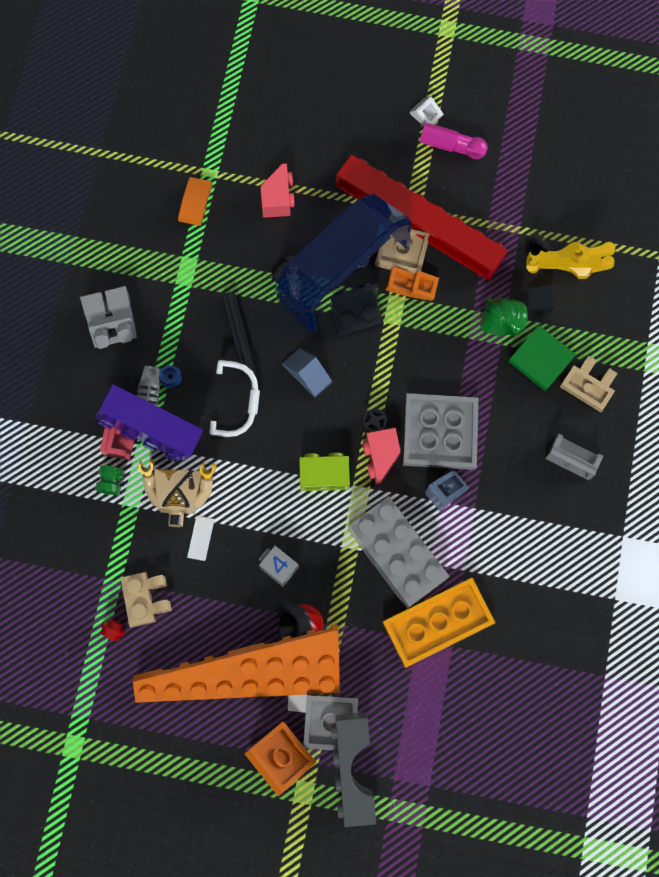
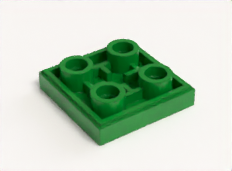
(542, 358)

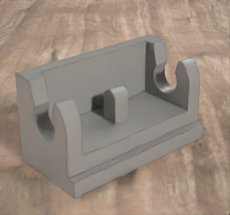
(574, 457)

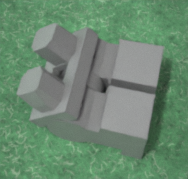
(110, 319)

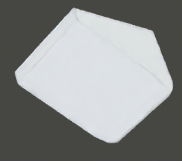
(426, 111)

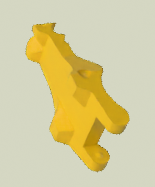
(574, 258)

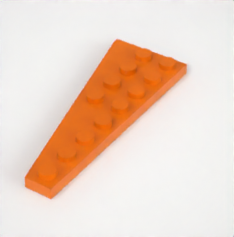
(276, 669)

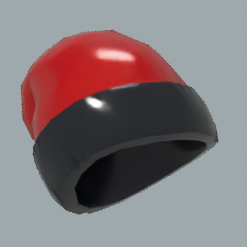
(299, 619)

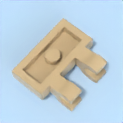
(587, 388)
(139, 601)

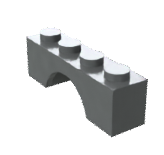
(357, 801)

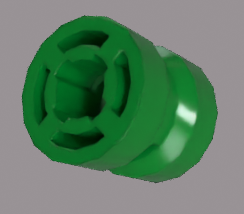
(110, 477)

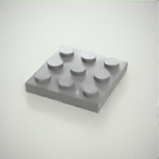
(440, 431)

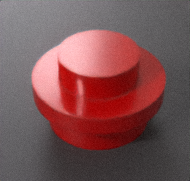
(112, 630)

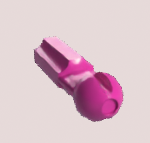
(453, 141)

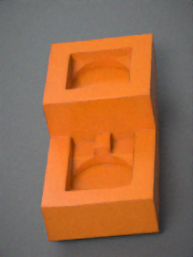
(194, 201)
(411, 284)

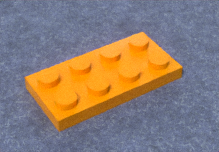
(438, 622)

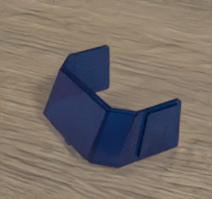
(337, 254)

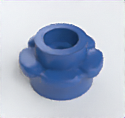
(170, 370)

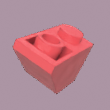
(276, 195)
(383, 452)

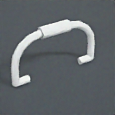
(253, 400)

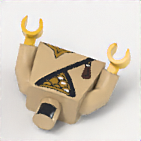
(177, 490)

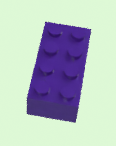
(148, 424)

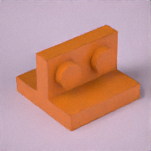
(280, 758)

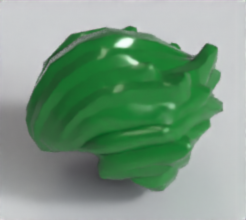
(504, 317)

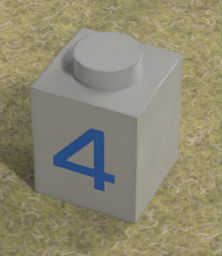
(278, 565)

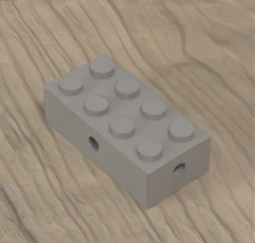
(398, 552)

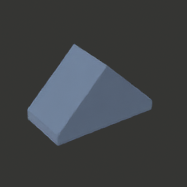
(308, 371)
(446, 490)

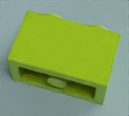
(324, 472)

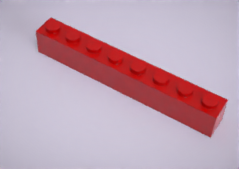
(446, 232)

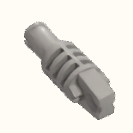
(149, 385)

